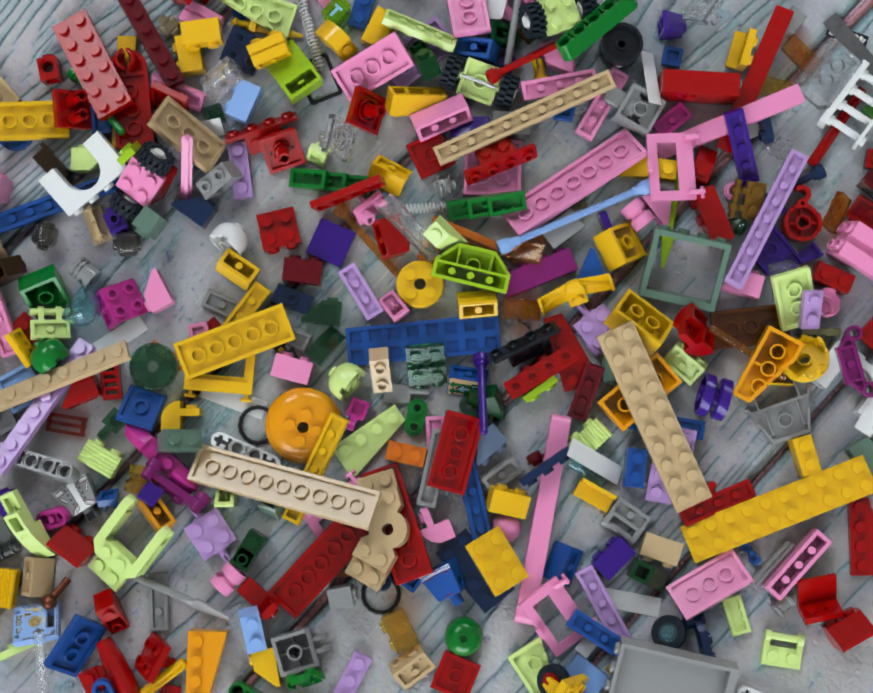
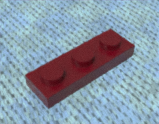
(586, 391)

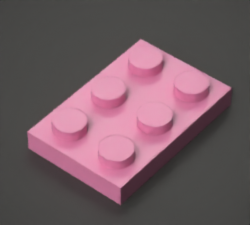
(468, 18)

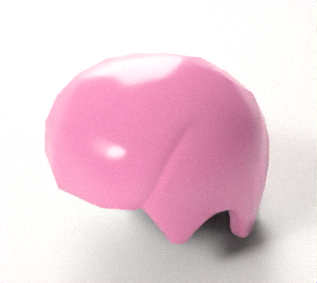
(830, 303)
(509, 525)

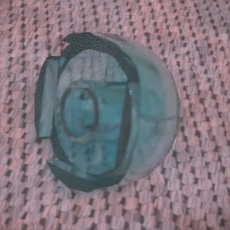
(83, 309)

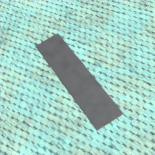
(849, 39)

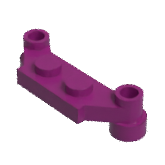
(850, 362)
(177, 494)

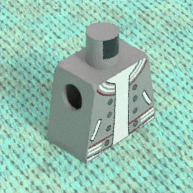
(80, 497)

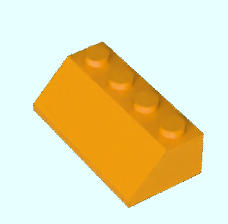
(614, 404)

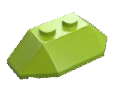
(472, 267)

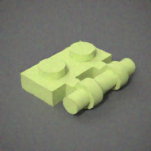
(49, 328)

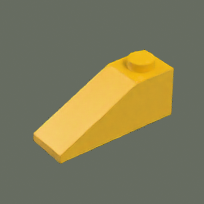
(411, 99)
(667, 170)

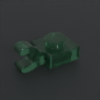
(111, 424)

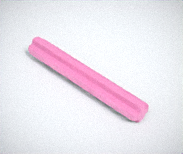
(186, 166)

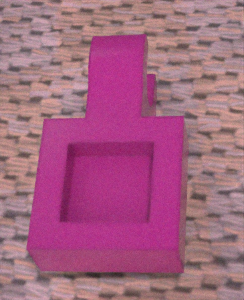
(357, 411)

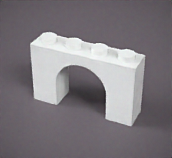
(72, 198)
(834, 368)

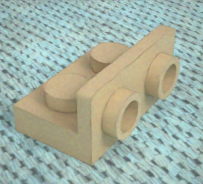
(411, 666)

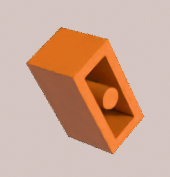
(406, 453)

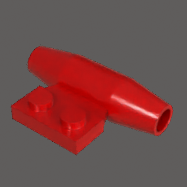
(113, 667)

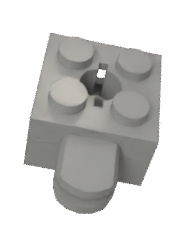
(633, 109)

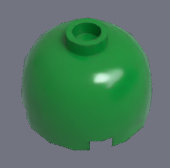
(47, 354)
(463, 636)

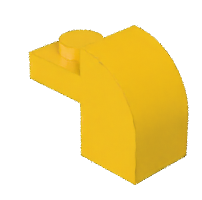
(337, 40)
(174, 414)

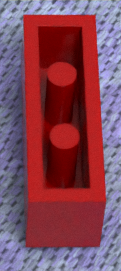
(711, 215)

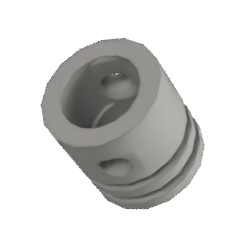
(85, 272)

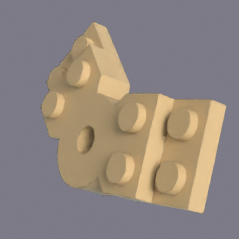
(376, 552)

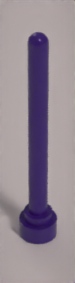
(481, 362)

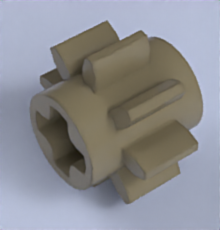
(168, 25)

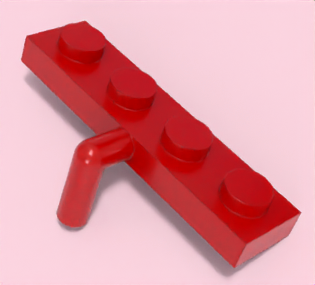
(719, 501)

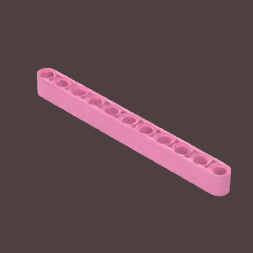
(543, 515)

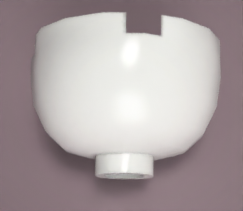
(230, 236)

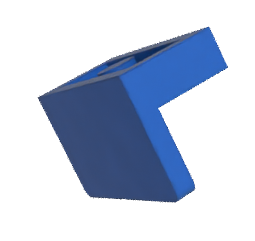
(562, 560)

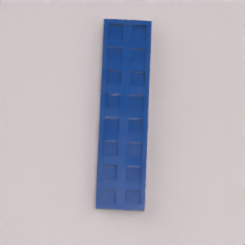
(459, 337)

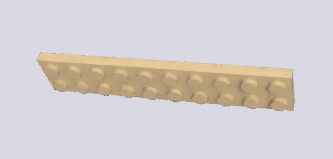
(654, 416)
(285, 487)

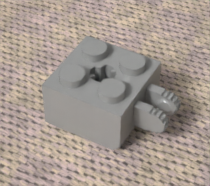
(301, 639)

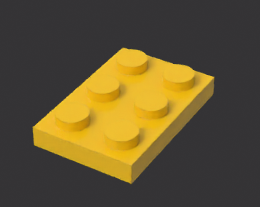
(496, 561)

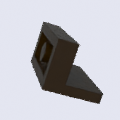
(48, 160)

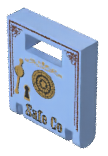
(32, 617)

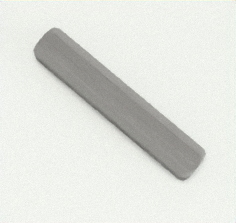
(772, 564)

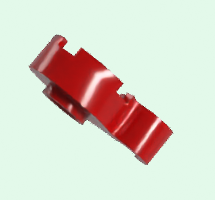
(803, 211)

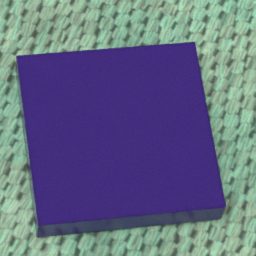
(331, 242)

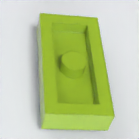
(128, 151)
(533, 394)

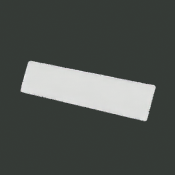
(651, 78)

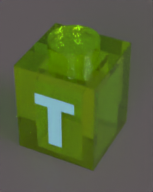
(337, 11)

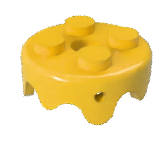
(412, 296)
(819, 360)

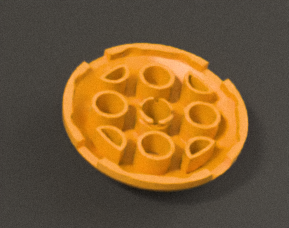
(287, 412)

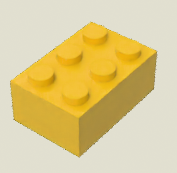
(650, 323)

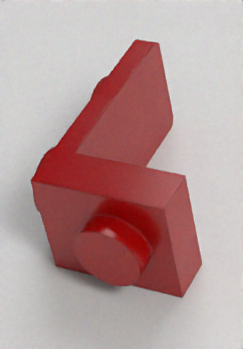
(258, 596)

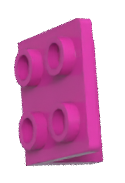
(120, 303)

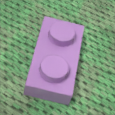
(810, 309)

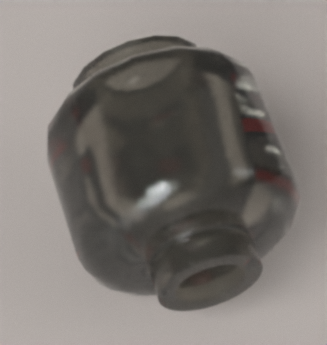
(45, 235)
(127, 244)

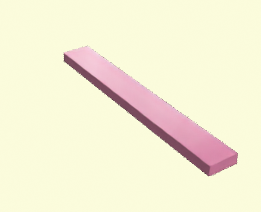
(753, 113)

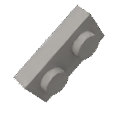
(502, 472)

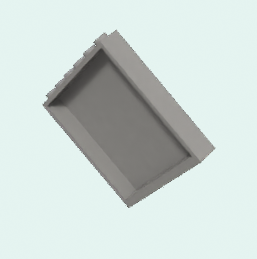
(664, 669)

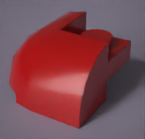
(694, 331)

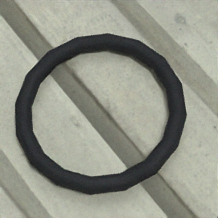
(241, 421)
(379, 611)

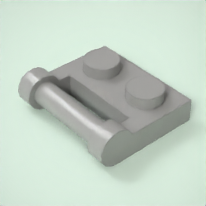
(630, 516)

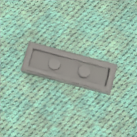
(159, 604)

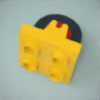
(556, 679)

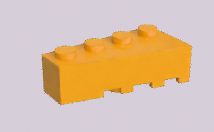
(204, 658)

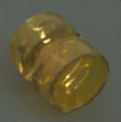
(136, 481)

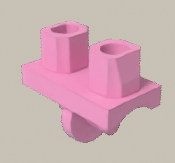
(367, 208)

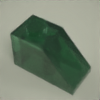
(325, 313)
(325, 345)

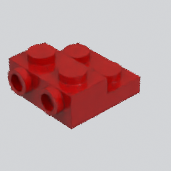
(279, 230)

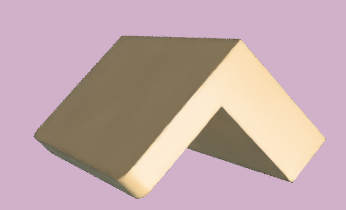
(37, 576)

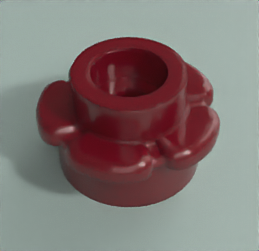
(535, 458)

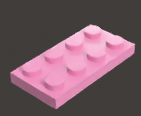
(373, 65)
(709, 584)

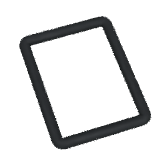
(331, 95)

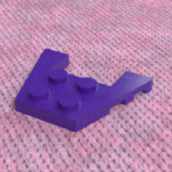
(779, 249)

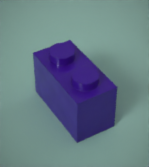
(612, 557)

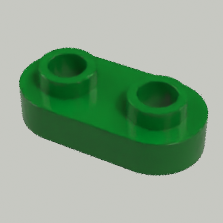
(415, 417)

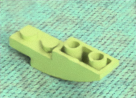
(21, 523)

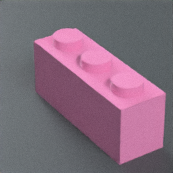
(441, 117)

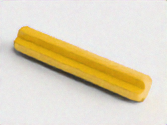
(165, 676)

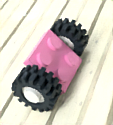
(141, 179)

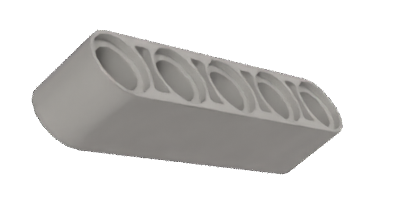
(42, 465)

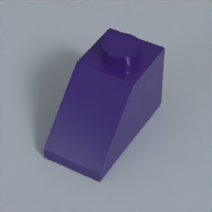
(671, 25)

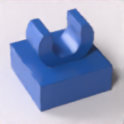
(108, 498)

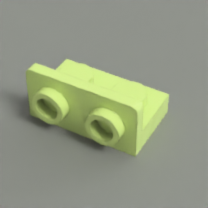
(684, 364)

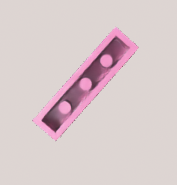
(796, 564)

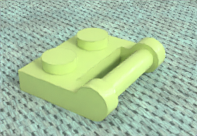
(780, 655)

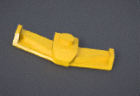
(575, 292)

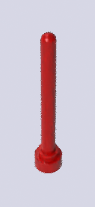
(494, 75)

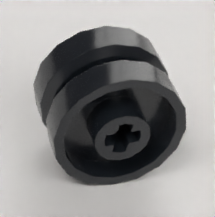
(611, 42)

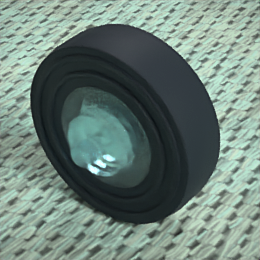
(669, 631)

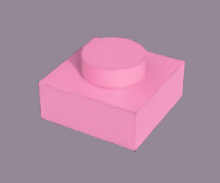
(198, 328)

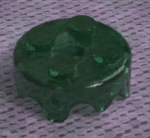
(167, 366)

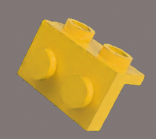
(740, 49)

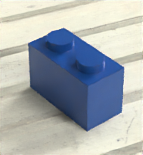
(634, 467)

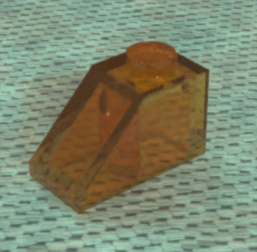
(520, 309)

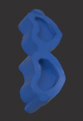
(752, 556)

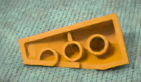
(770, 357)

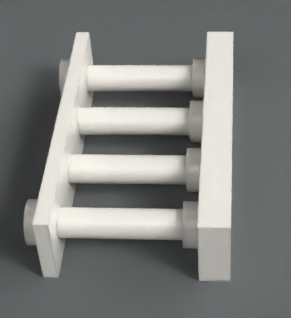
(841, 104)

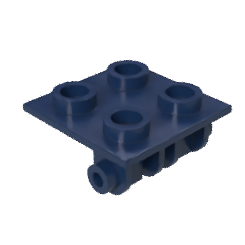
(236, 49)

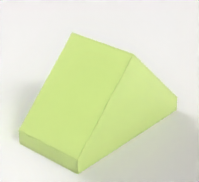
(225, 499)

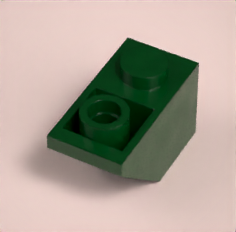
(424, 60)
(249, 549)
(647, 574)

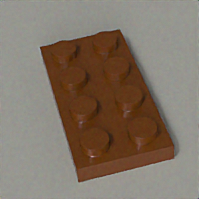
(744, 324)

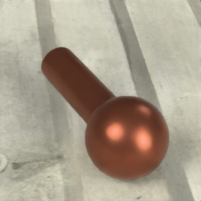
(50, 601)

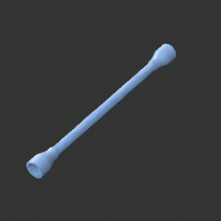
(508, 244)

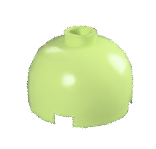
(344, 380)

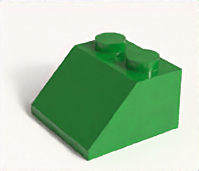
(44, 288)

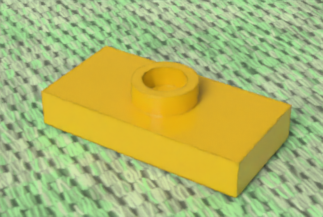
(20, 345)

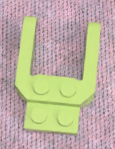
(113, 560)

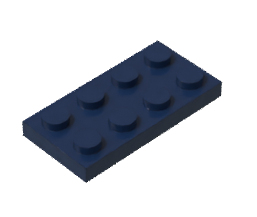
(476, 584)

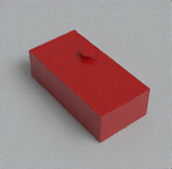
(699, 86)

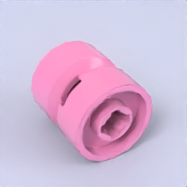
(637, 213)
(227, 579)

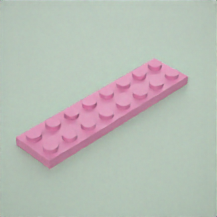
(577, 181)

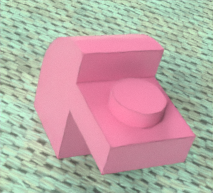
(435, 532)

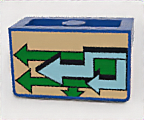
(462, 380)

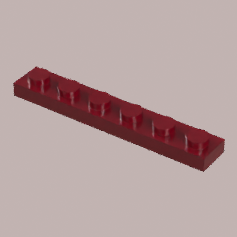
(152, 42)

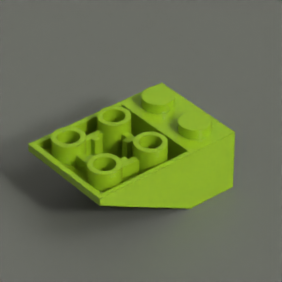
(295, 75)

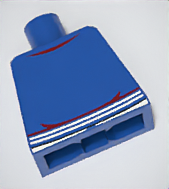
(446, 581)

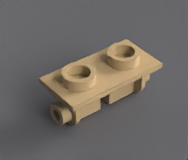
(97, 224)

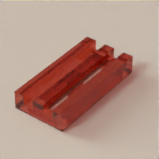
(82, 427)

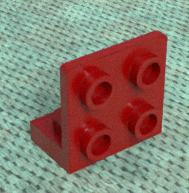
(818, 599)

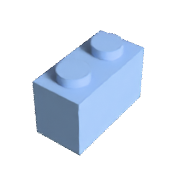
(243, 102)
(252, 629)

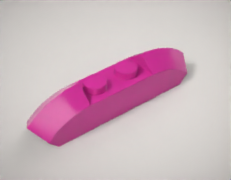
(172, 465)

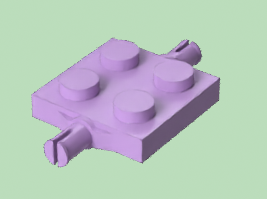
(592, 325)
(210, 534)

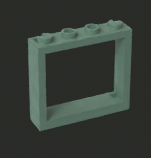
(681, 299)

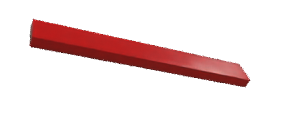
(760, 64)

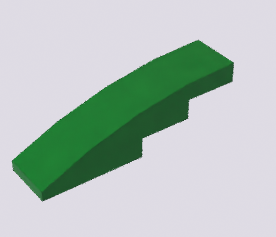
(322, 180)
(486, 205)

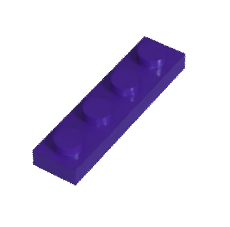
(741, 145)

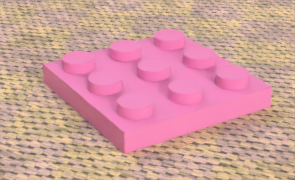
(502, 182)

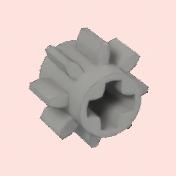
(444, 185)

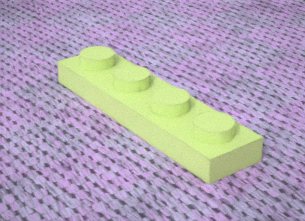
(419, 30)

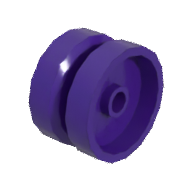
(713, 397)

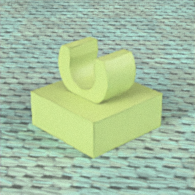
(316, 156)

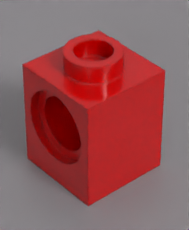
(54, 76)

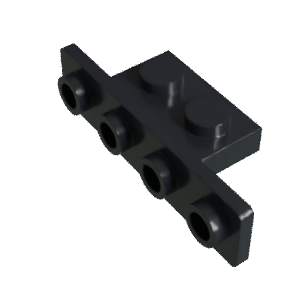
(524, 347)

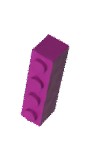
(531, 275)

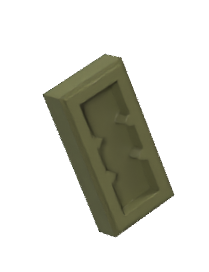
(821, 332)

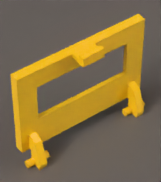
(224, 384)

